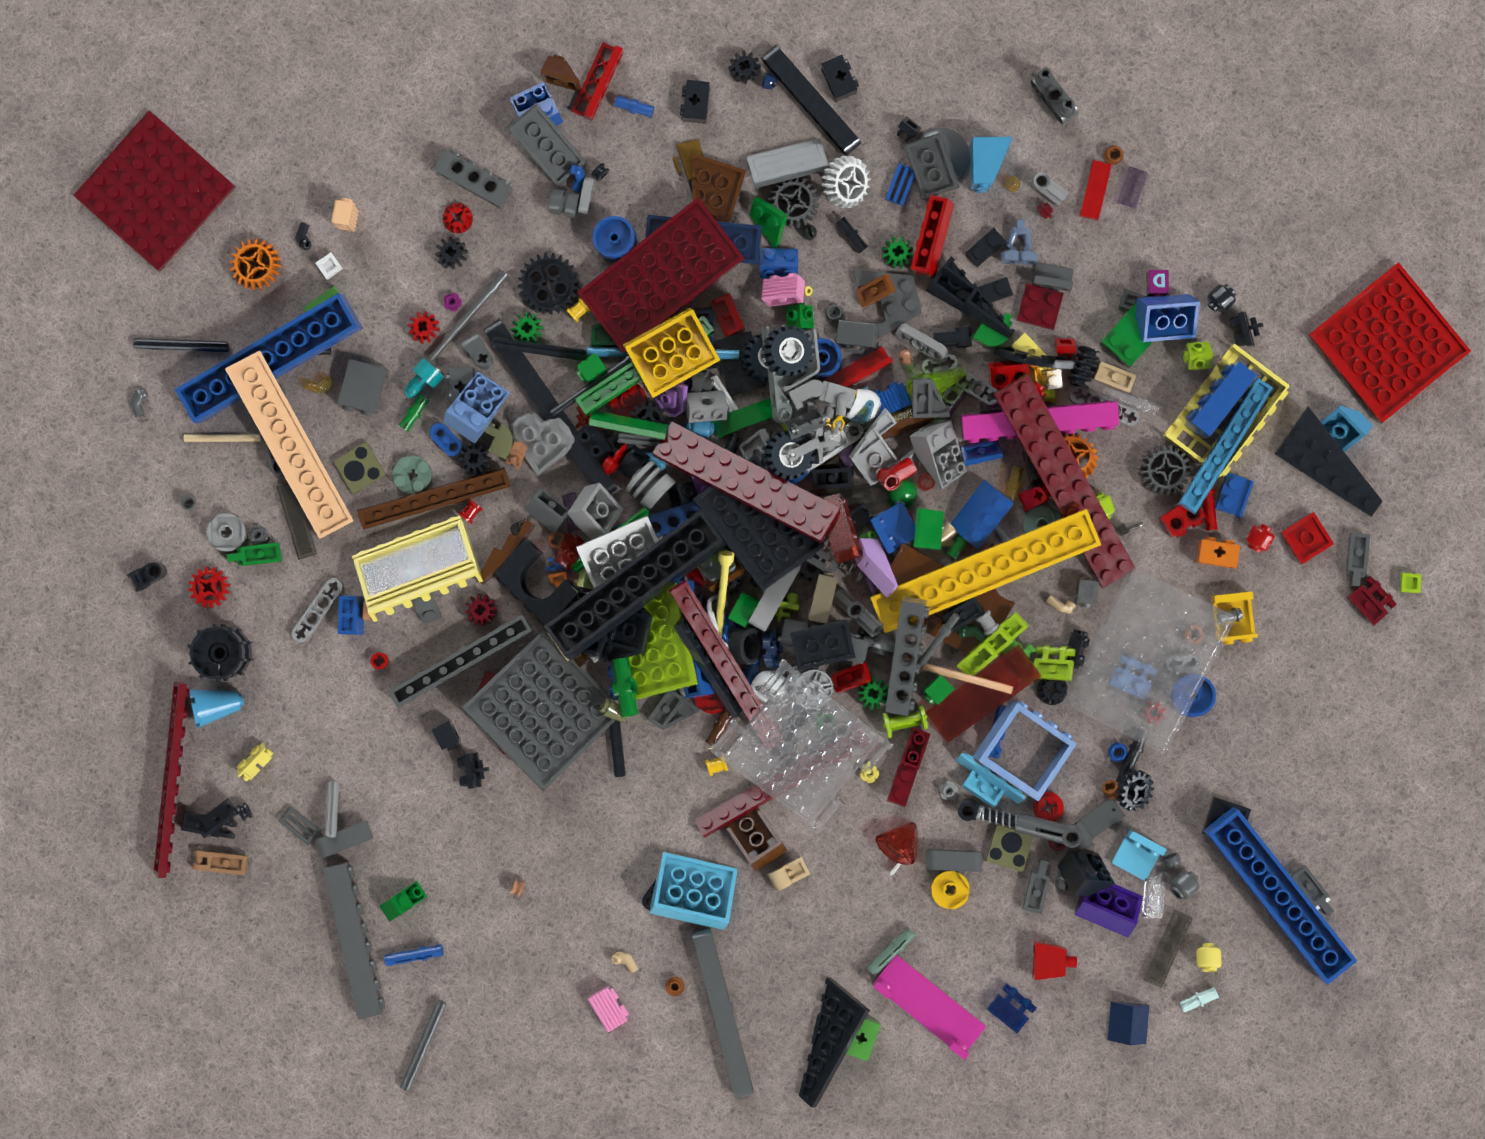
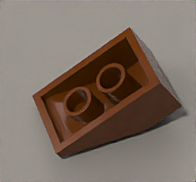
(756, 839)

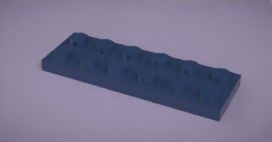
(744, 236)

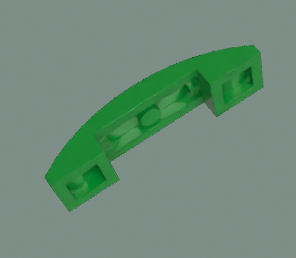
(744, 418)

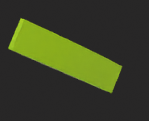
(993, 645)

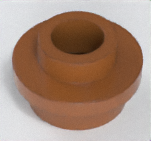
(1115, 149)
(672, 980)

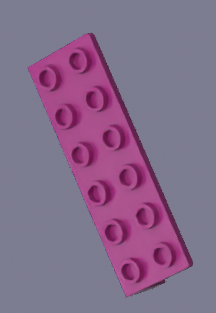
(929, 1005)

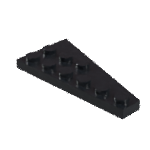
(1321, 458)
(705, 663)
(832, 1037)

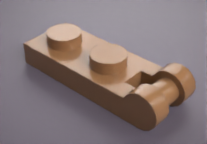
(220, 862)

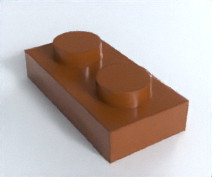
(875, 290)

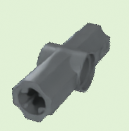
(864, 619)

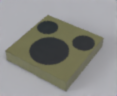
(359, 468)
(1009, 848)

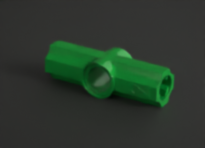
(624, 687)

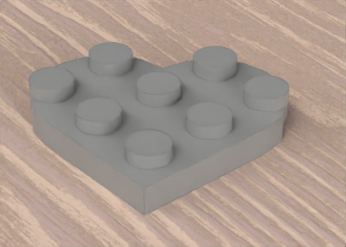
(544, 440)

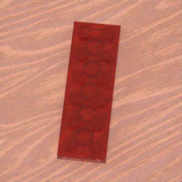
(973, 702)

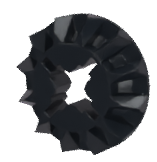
(1044, 694)

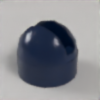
(768, 82)

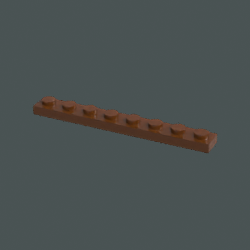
(433, 498)

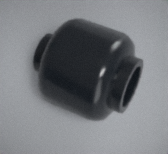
(1221, 298)

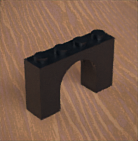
(513, 575)

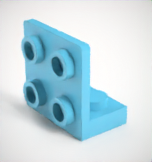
(1137, 855)

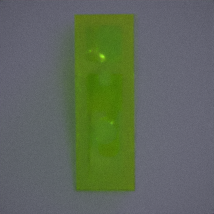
(941, 379)

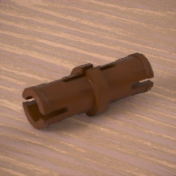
(719, 727)

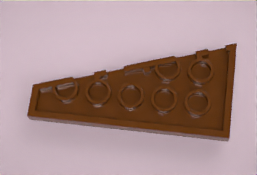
(716, 186)

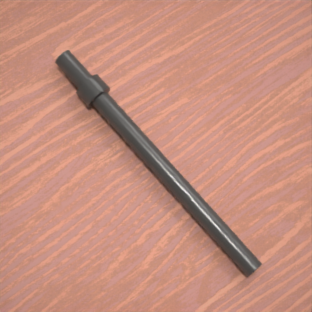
(492, 288)
(945, 631)

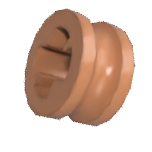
(517, 887)

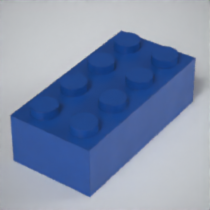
(1220, 400)

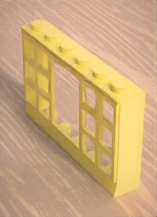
(1228, 358)

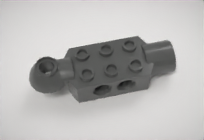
(880, 643)

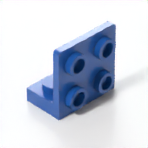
(893, 527)

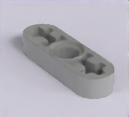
(921, 342)

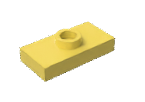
(1026, 344)

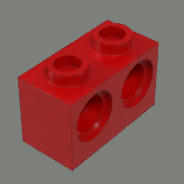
(1008, 369)
(1180, 514)

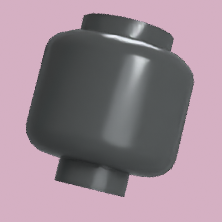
(1184, 885)

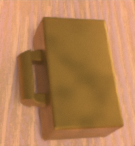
(685, 152)

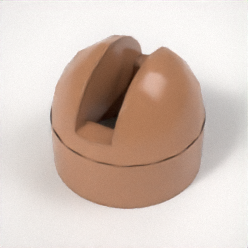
(907, 357)

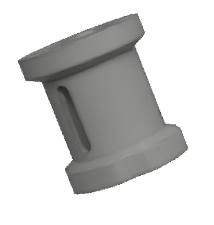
(987, 623)

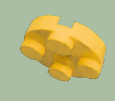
(947, 900)

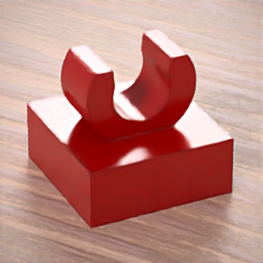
(1065, 345)

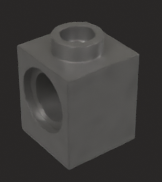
(1086, 593)

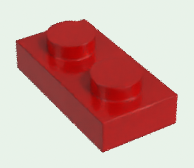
(851, 677)

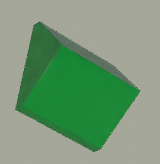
(928, 529)

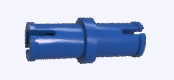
(634, 106)

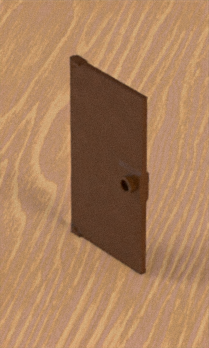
(912, 564)

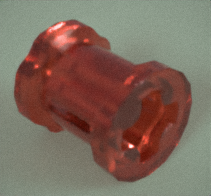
(928, 477)

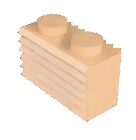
(345, 215)

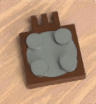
(711, 570)

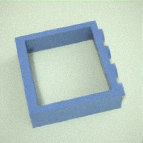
(997, 732)

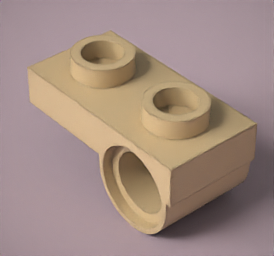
(788, 874)

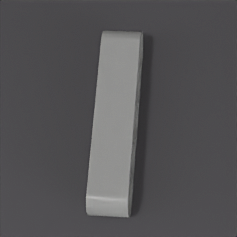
(771, 601)

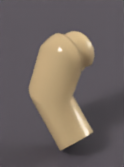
(1059, 606)
(625, 959)

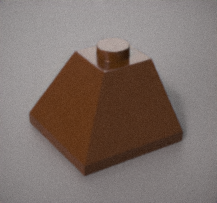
(559, 73)

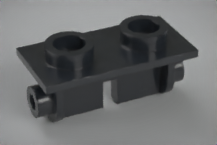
(1080, 642)

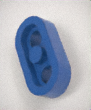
(446, 440)

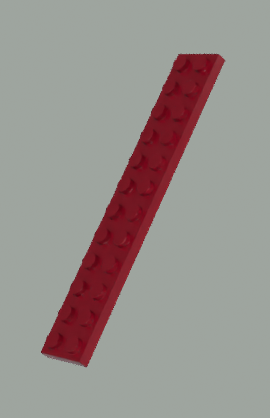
(1062, 474)

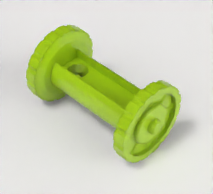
(902, 721)

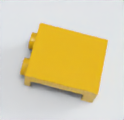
(1245, 627)

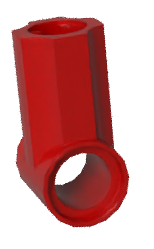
(896, 473)

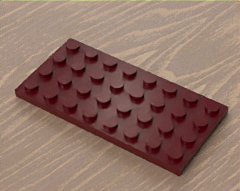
(661, 274)

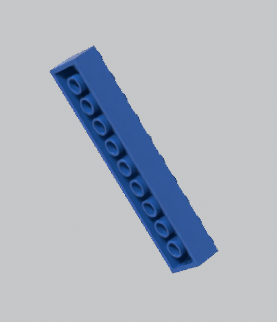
(281, 349)
(1280, 895)

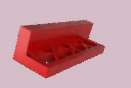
(603, 84)
(861, 368)

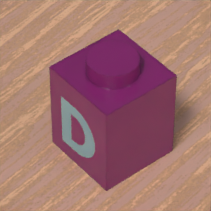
(1157, 283)

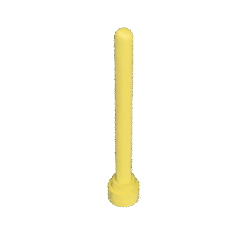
(725, 559)

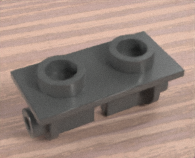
(806, 423)

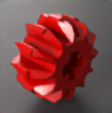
(430, 325)

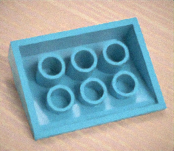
(693, 891)

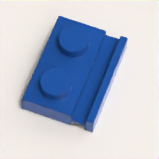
(1234, 495)

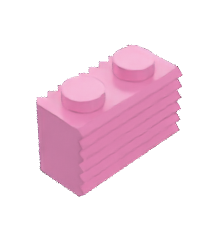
(783, 290)
(608, 1008)

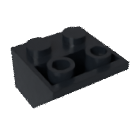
(1085, 873)

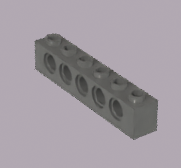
(896, 703)

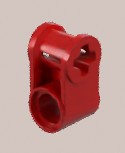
(1034, 497)

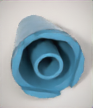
(214, 704)

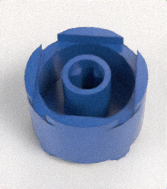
(833, 360)

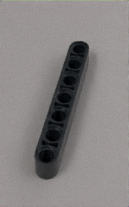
(811, 100)

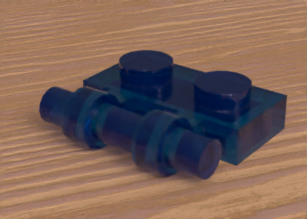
(1009, 1014)

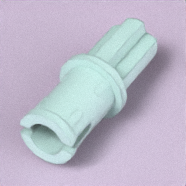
(1199, 999)

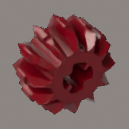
(486, 614)

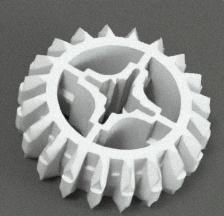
(849, 170)

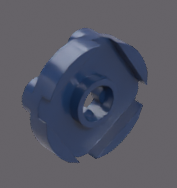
(772, 648)

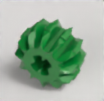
(902, 257)
(533, 324)
(870, 699)

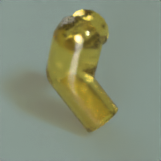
(320, 387)

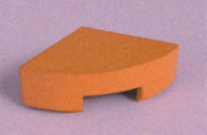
(558, 578)

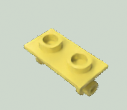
(258, 755)

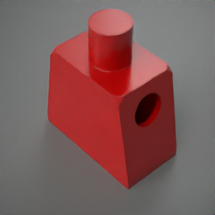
(1050, 961)

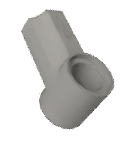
(1051, 190)

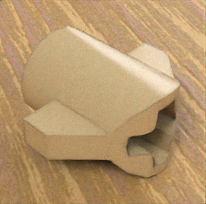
(947, 534)

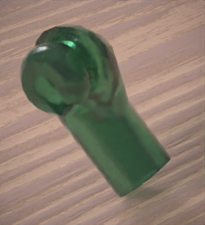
(971, 630)

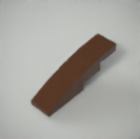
(498, 556)

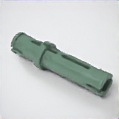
(891, 951)

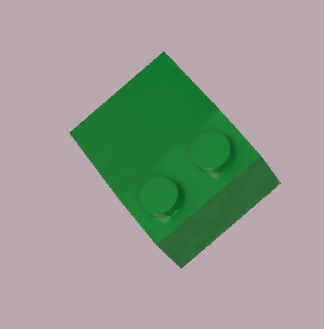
(1125, 340)

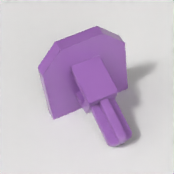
(675, 398)

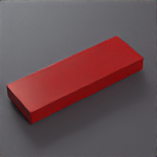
(1095, 190)

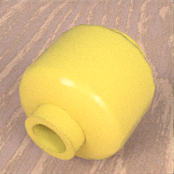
(1208, 958)

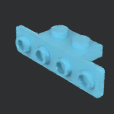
(985, 784)

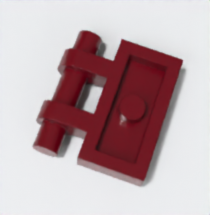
(1366, 602)

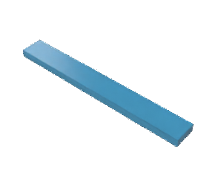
(1225, 445)

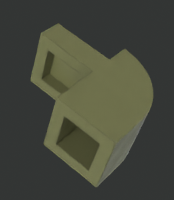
(502, 442)

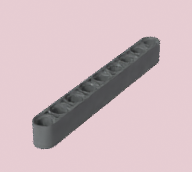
(722, 1012)

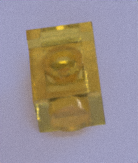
(1049, 377)

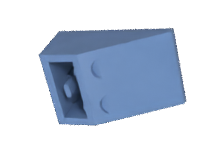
(475, 407)

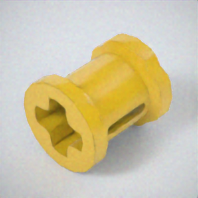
(578, 310)
(716, 765)

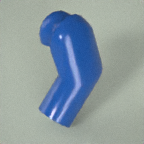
(579, 177)

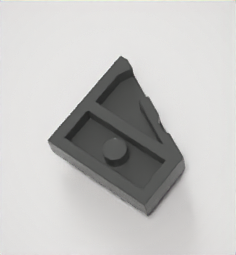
(671, 710)

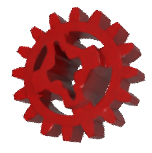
(215, 580)

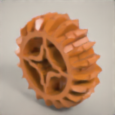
(252, 272)
(1083, 452)

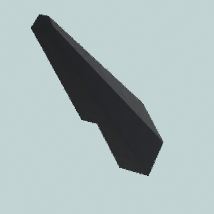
(956, 290)

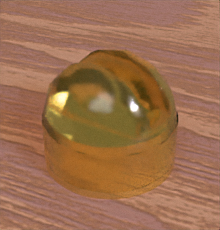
(1015, 187)

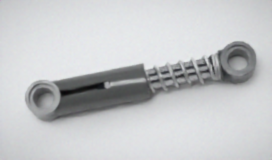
(1023, 823)

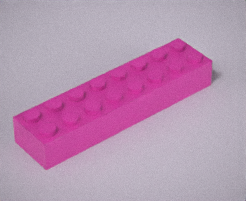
(1067, 418)

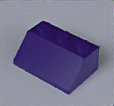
(1112, 909)

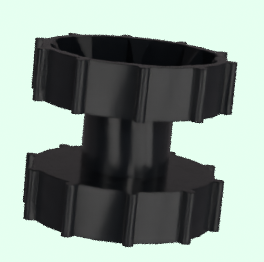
(205, 647)

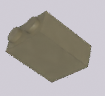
(822, 598)

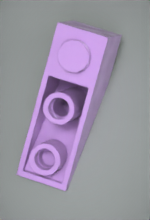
(876, 566)

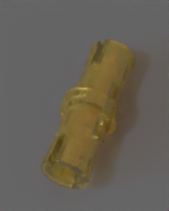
(1013, 482)

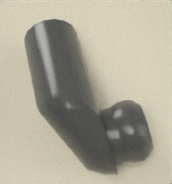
(136, 400)

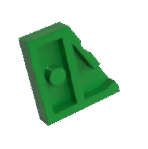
(770, 219)

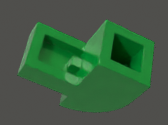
(988, 337)
(743, 609)

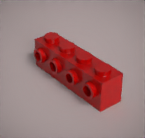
(932, 236)

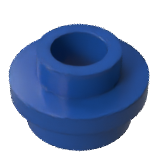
(1122, 756)

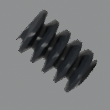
(1083, 366)

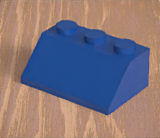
(1167, 317)
(982, 514)

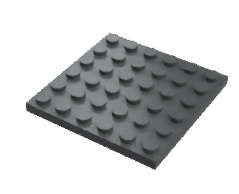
(540, 711)

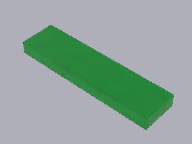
(628, 425)

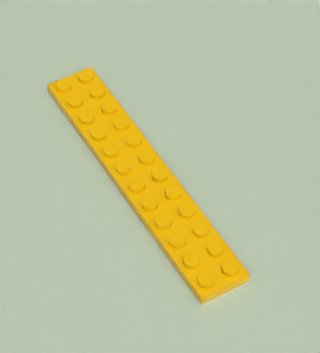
(992, 567)

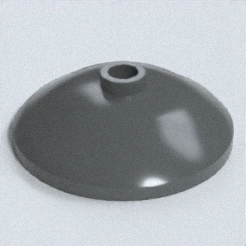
(956, 147)

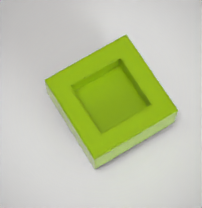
(1410, 583)

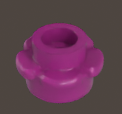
(447, 301)

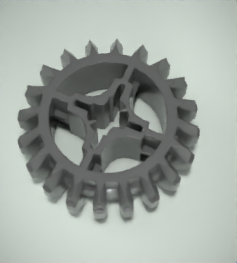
(801, 206)
(1165, 461)

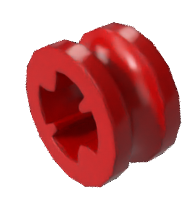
(383, 665)

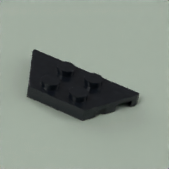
(629, 637)

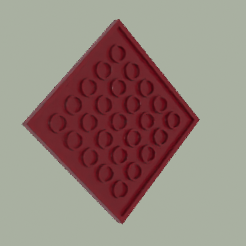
(154, 191)

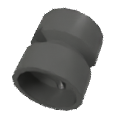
(564, 203)

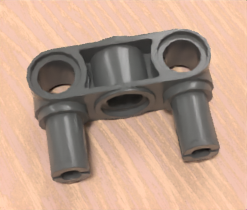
(1046, 84)

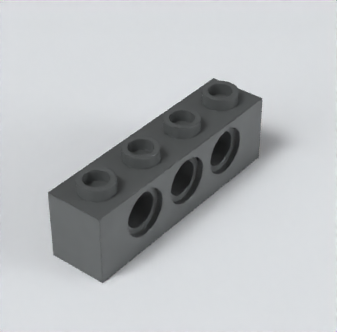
(496, 197)

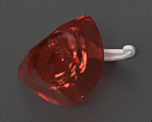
(899, 844)

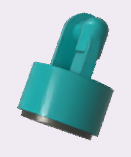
(425, 374)

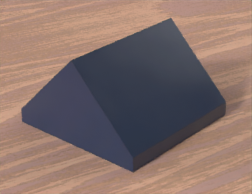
(1128, 1023)

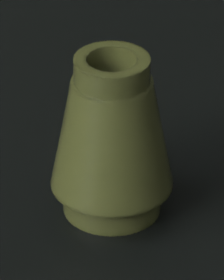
(611, 709)

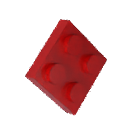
(1307, 538)

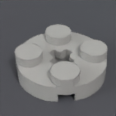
(219, 524)

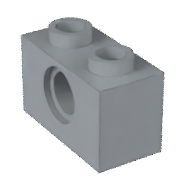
(706, 406)

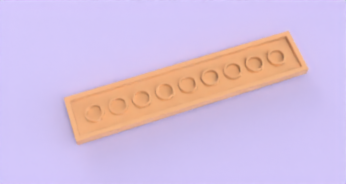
(289, 444)

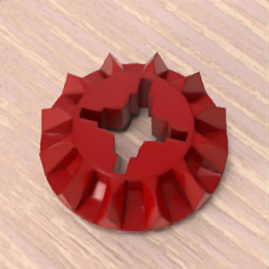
(457, 227)
(1056, 810)

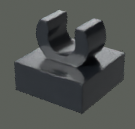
(909, 128)

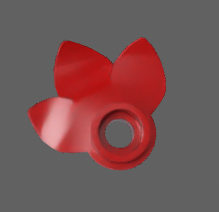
(612, 463)

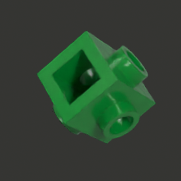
(800, 316)

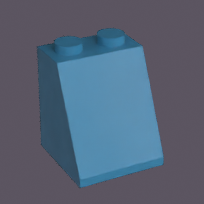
(985, 160)

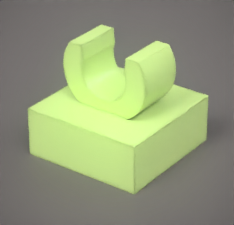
(584, 580)

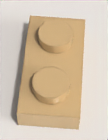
(1114, 377)

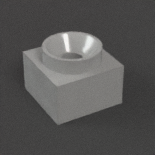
(595, 511)

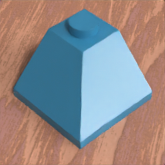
(1346, 426)

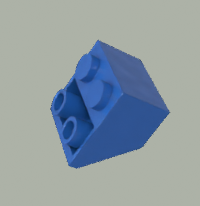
(540, 95)

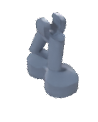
(1014, 256)

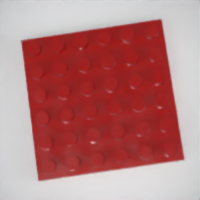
(1389, 342)

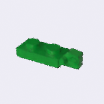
(256, 554)

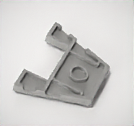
(874, 453)

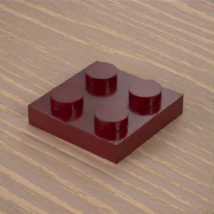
(1040, 307)

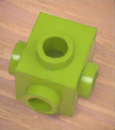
(1198, 355)

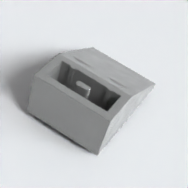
(939, 451)

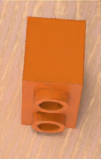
(1206, 553)

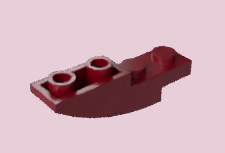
(908, 767)

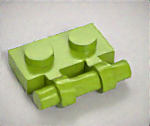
(1053, 668)

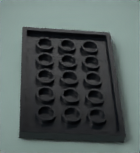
(758, 542)

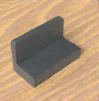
(1053, 277)

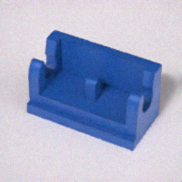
(350, 615)

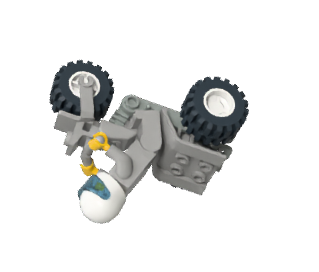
(786, 360)

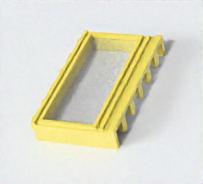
(416, 566)

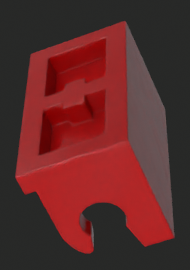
(727, 315)

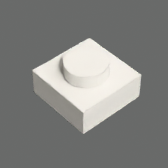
(329, 266)

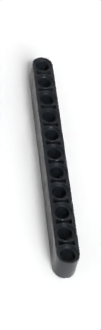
(545, 402)

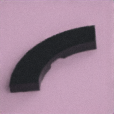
(1043, 361)

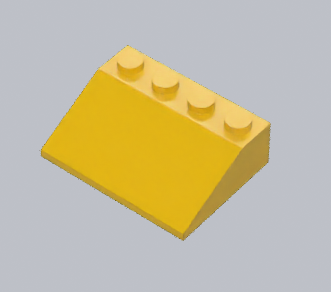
(671, 352)

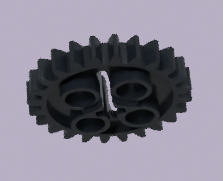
(532, 290)

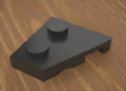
(927, 400)

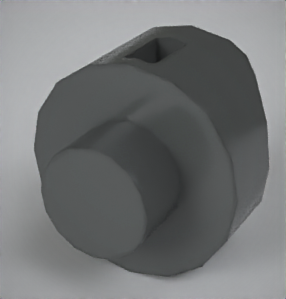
(701, 382)

